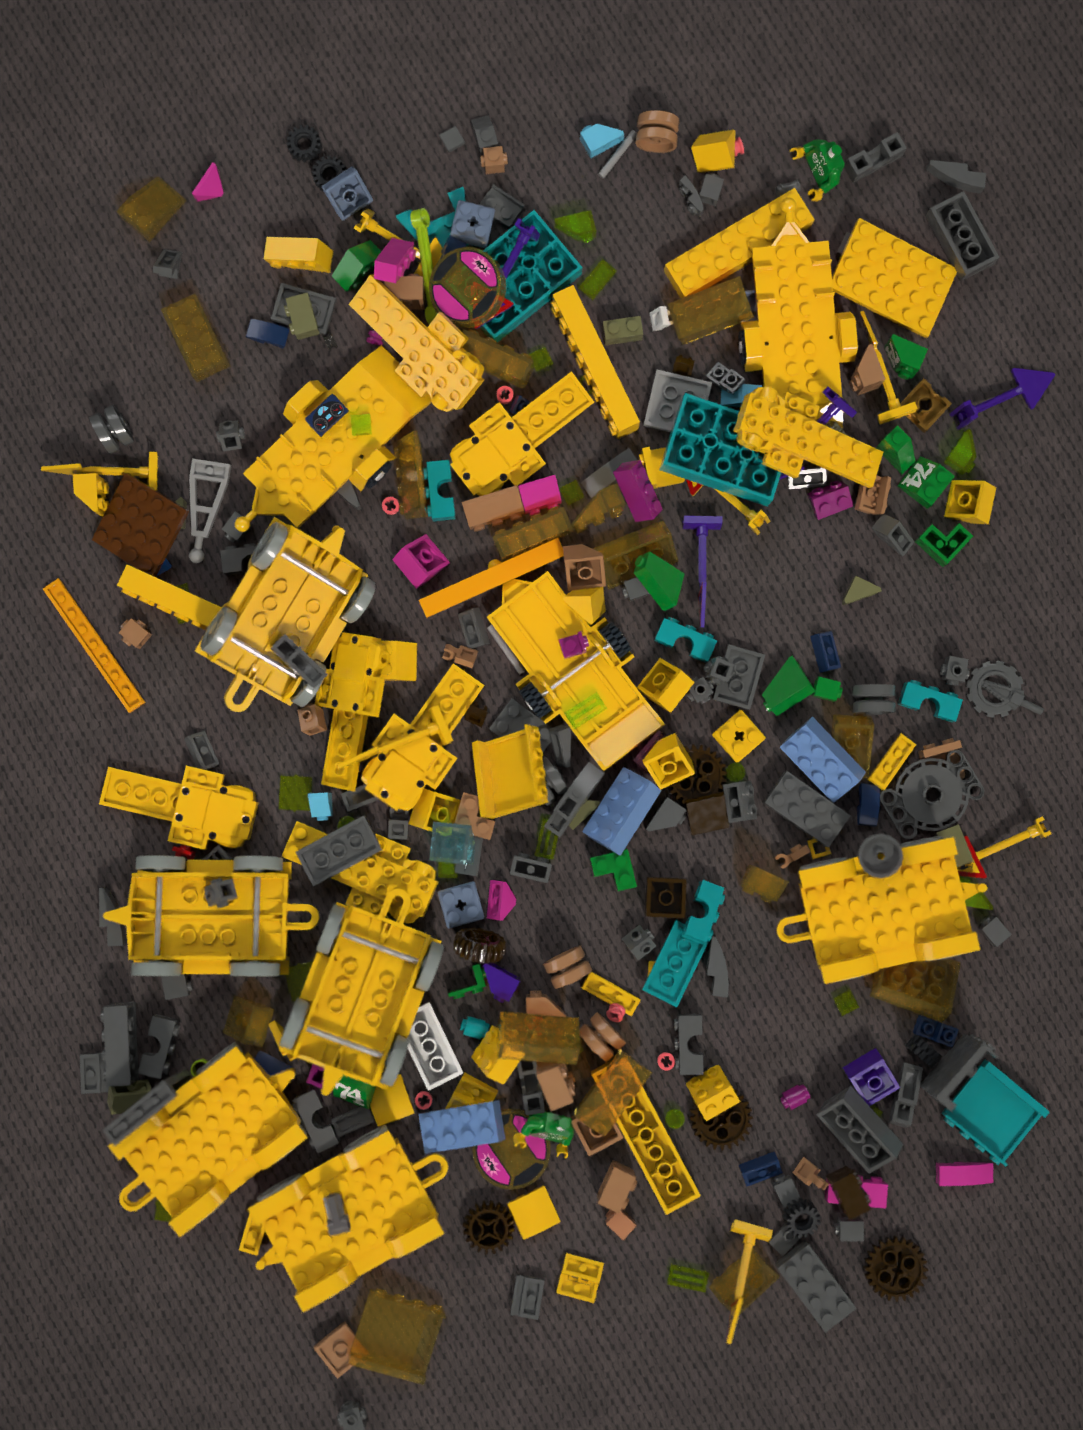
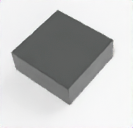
(452, 139)

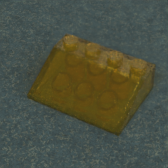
(412, 476)
(919, 986)

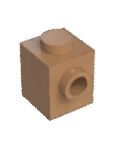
(493, 160)
(134, 633)
(312, 719)

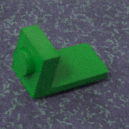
(480, 976)

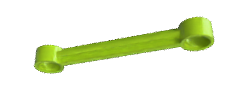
(420, 221)

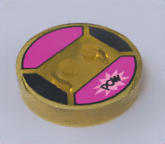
(467, 287)
(510, 1165)

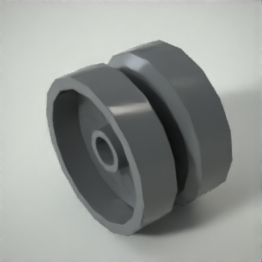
(114, 427)
(873, 699)
(553, 780)
(870, 862)

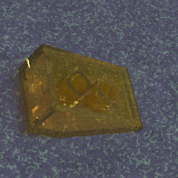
(151, 208)
(855, 737)

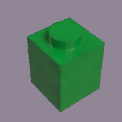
(827, 689)

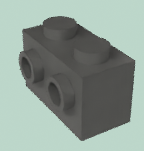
(740, 801)
(531, 869)

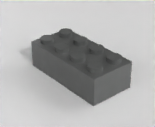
(962, 236)
(806, 809)
(120, 1043)
(860, 1129)
(815, 1286)

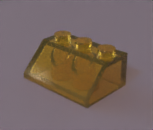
(758, 1280)

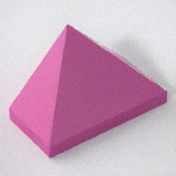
(210, 185)
(500, 900)

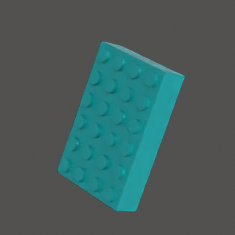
(537, 274)
(707, 452)

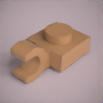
(462, 655)
(796, 853)
(808, 1173)

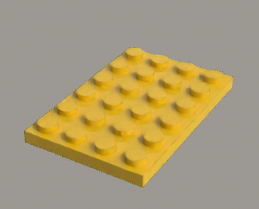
(892, 278)

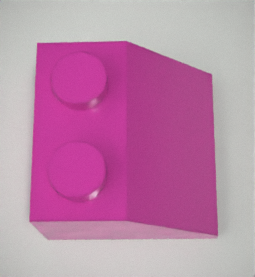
(540, 495)
(420, 560)

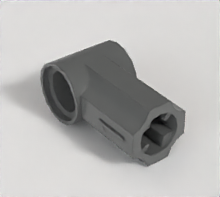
(337, 1220)

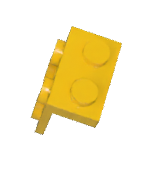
(651, 461)
(712, 1092)

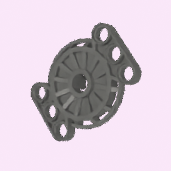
(914, 789)

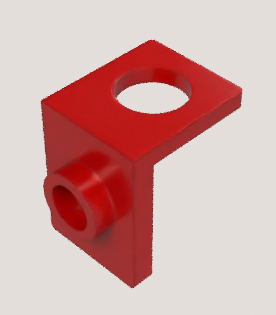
(184, 850)

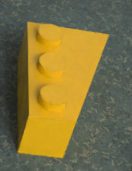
(298, 253)

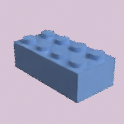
(823, 759)
(621, 810)
(462, 1126)

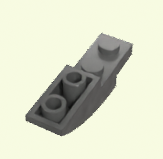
(574, 799)

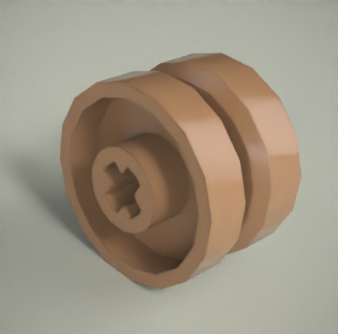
(657, 131)
(569, 969)
(599, 1038)

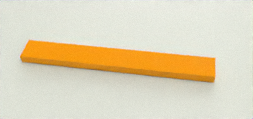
(491, 577)
(94, 645)

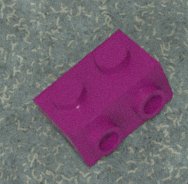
(830, 499)

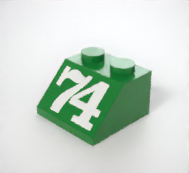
(904, 356)
(926, 481)
(354, 1091)

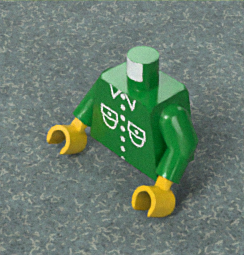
(825, 164)
(548, 1127)

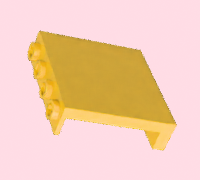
(510, 773)

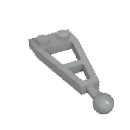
(211, 472)

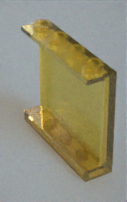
(396, 1336)

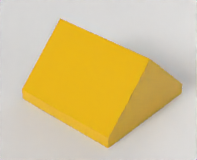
(714, 151)
(587, 603)

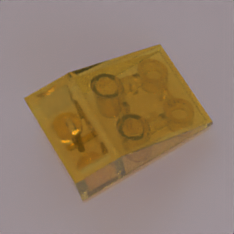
(605, 501)

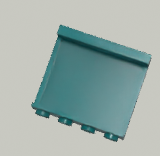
(994, 1112)

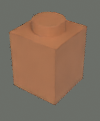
(620, 1223)

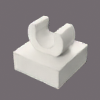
(660, 318)

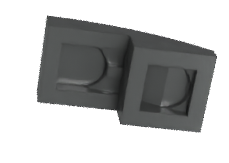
(398, 824)

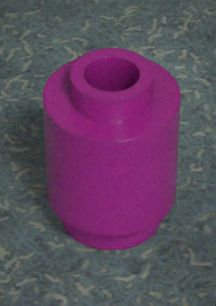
(795, 1097)

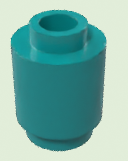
(474, 1027)

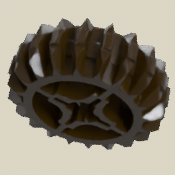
(479, 945)
(500, 1214)

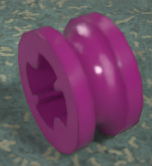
(374, 338)

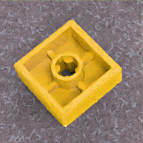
(726, 736)

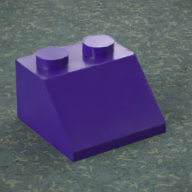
(501, 982)
(871, 1077)

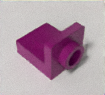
(573, 645)

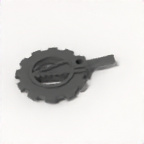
(1010, 696)

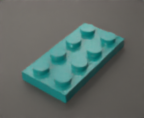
(674, 966)

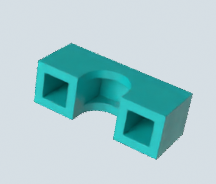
(437, 474)
(702, 644)
(946, 705)
(710, 897)

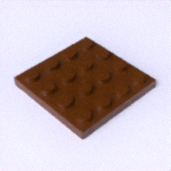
(140, 525)

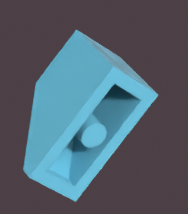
(600, 138)
(736, 399)
(321, 805)

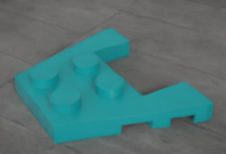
(440, 227)

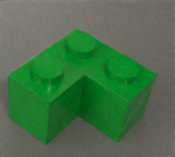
(356, 265)
(943, 547)
(618, 865)

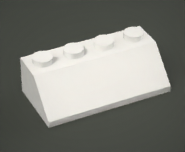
(432, 1049)

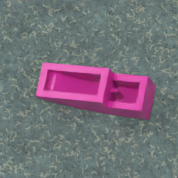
(964, 1173)

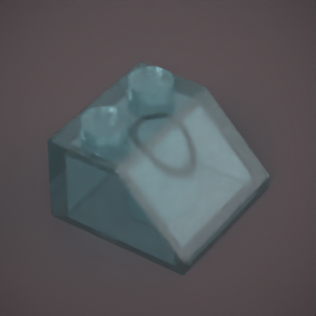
(452, 843)

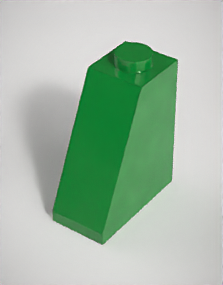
(898, 449)
(659, 579)
(787, 688)

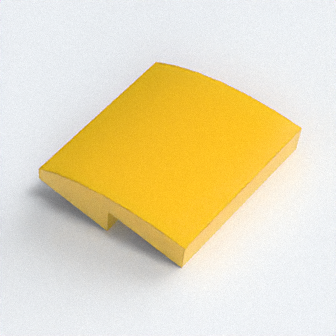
(470, 1092)
(391, 1103)
(533, 1212)
(582, 1269)

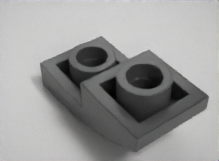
(694, 201)
(725, 379)

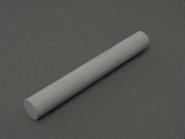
(618, 153)
(510, 655)

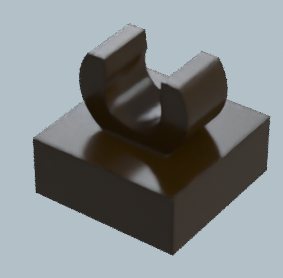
(683, 366)
(476, 715)

